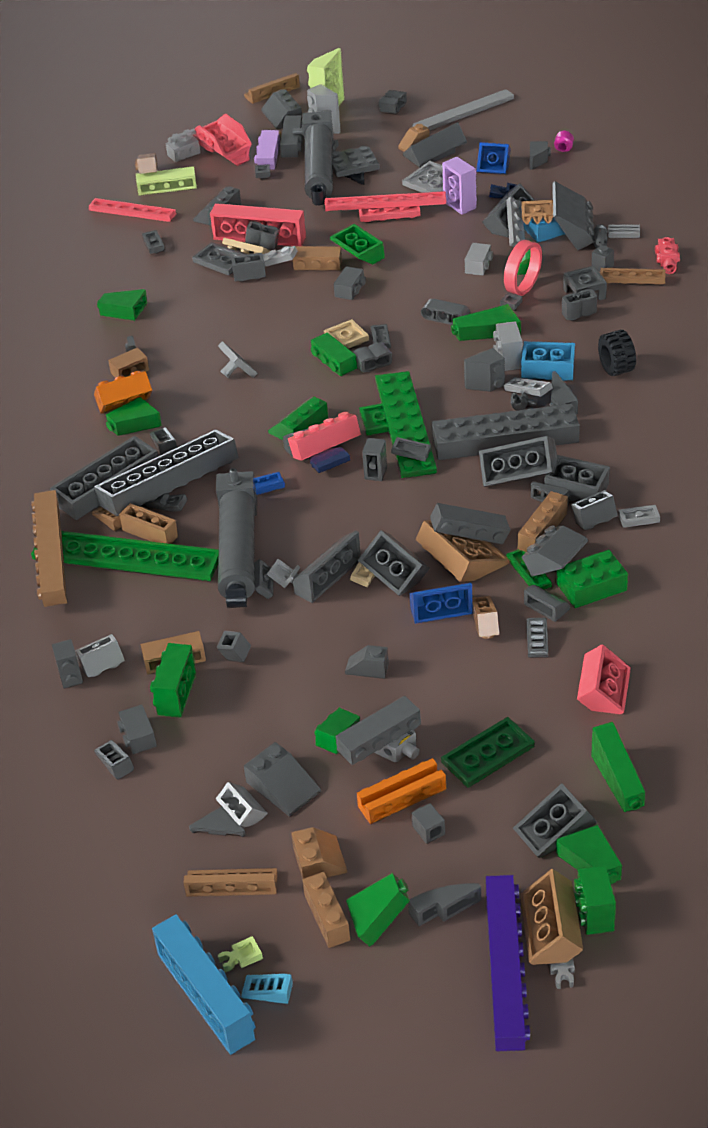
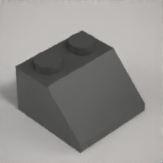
(485, 371)

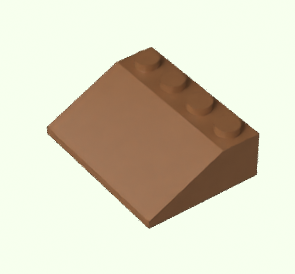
(462, 556)

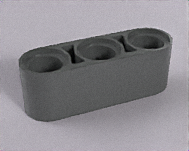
(443, 311)

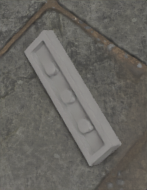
(515, 221)

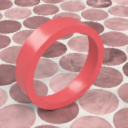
(513, 264)

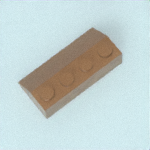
(551, 920)

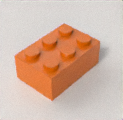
(122, 391)

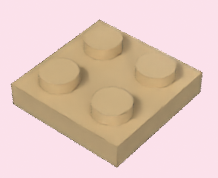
(348, 333)

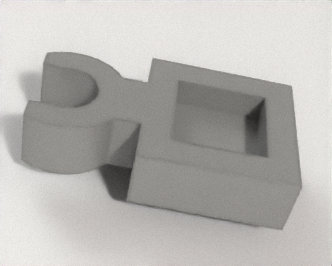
(563, 972)

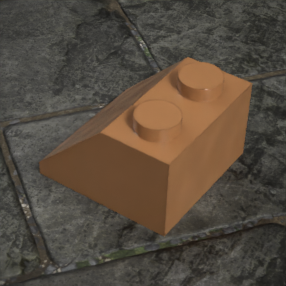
(317, 853)

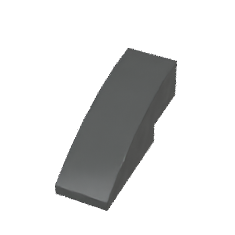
(443, 902)

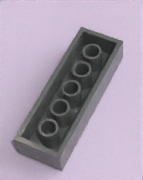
(77, 492)

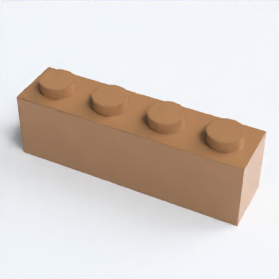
(548, 514)

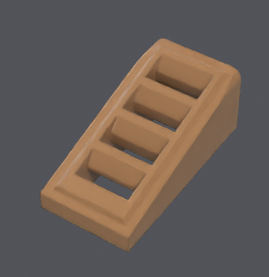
(108, 518)

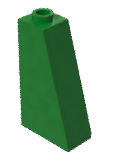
(483, 323)
(617, 767)

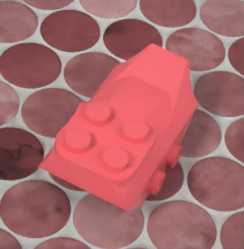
(226, 138)

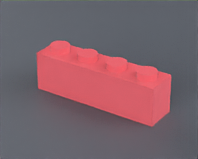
(324, 436)

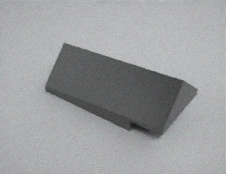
(436, 146)

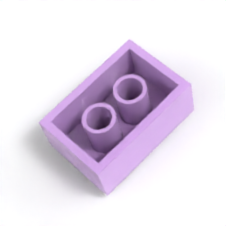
(459, 185)

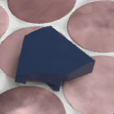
(329, 459)

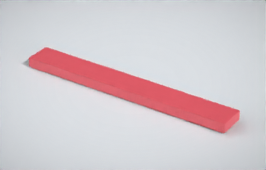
(385, 201)

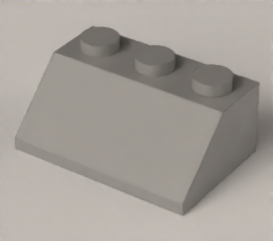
(324, 99)

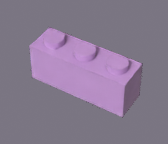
(268, 148)

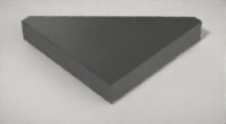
(218, 823)

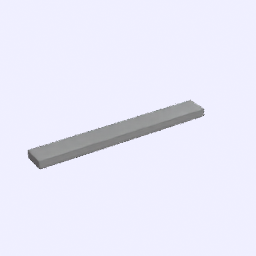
(466, 110)

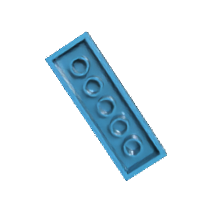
(204, 983)

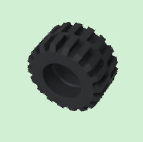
(617, 352)

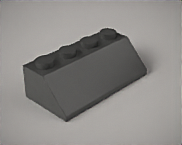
(497, 219)
(518, 460)
(328, 568)

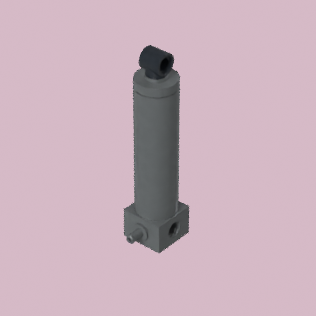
(318, 139)
(236, 536)

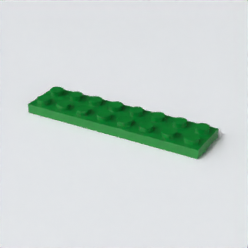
(404, 420)

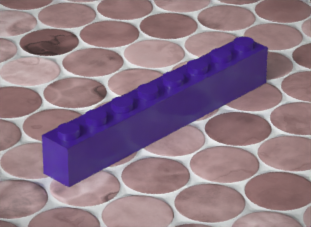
(505, 964)

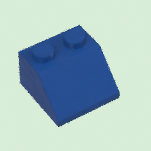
(493, 158)

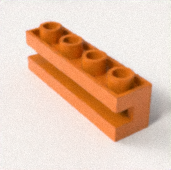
(401, 791)

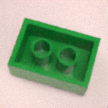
(592, 578)
(173, 680)

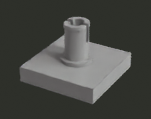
(235, 361)

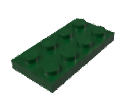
(487, 752)

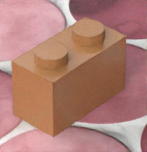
(128, 363)

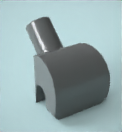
(521, 402)

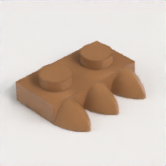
(537, 211)

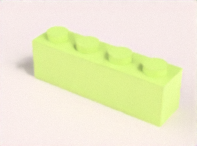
(166, 181)

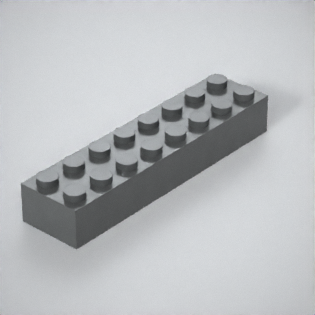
(471, 434)
(167, 472)

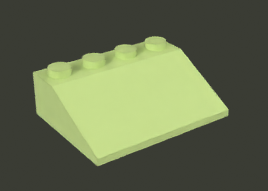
(328, 72)

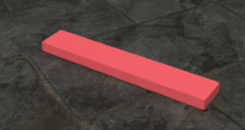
(132, 209)

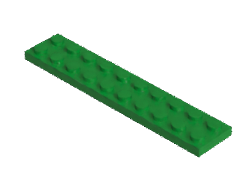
(138, 556)

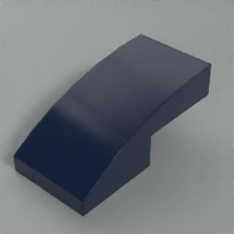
(499, 191)

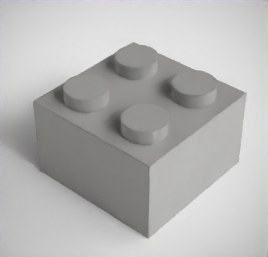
(509, 344)

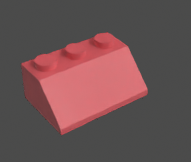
(604, 681)

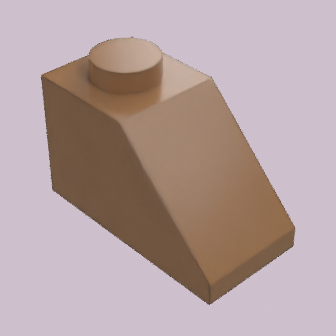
(413, 136)

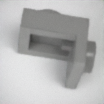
(282, 573)

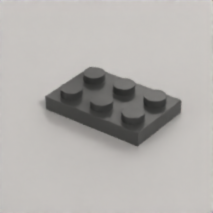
(216, 258)

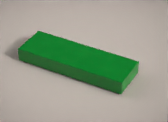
(518, 563)

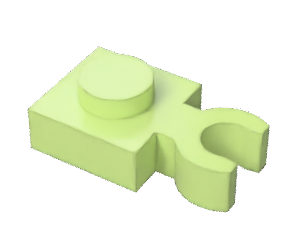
(243, 952)

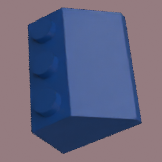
(441, 603)

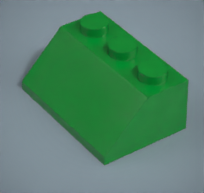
(360, 244)
(307, 414)

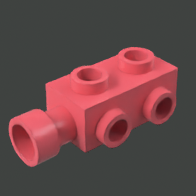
(667, 254)

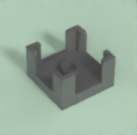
(585, 279)

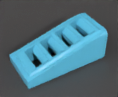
(275, 995)

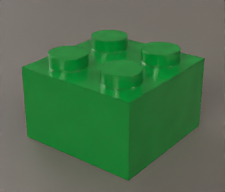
(595, 900)

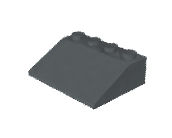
(573, 215)

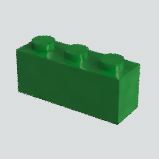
(333, 354)

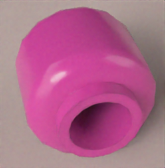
(563, 141)

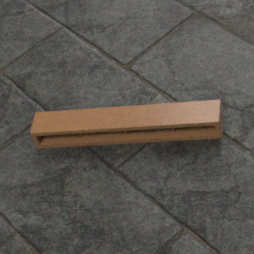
(50, 549)

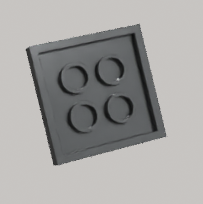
(354, 161)

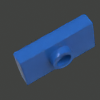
(269, 483)

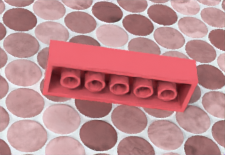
(232, 220)

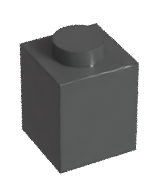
(603, 257)
(234, 646)
(428, 823)

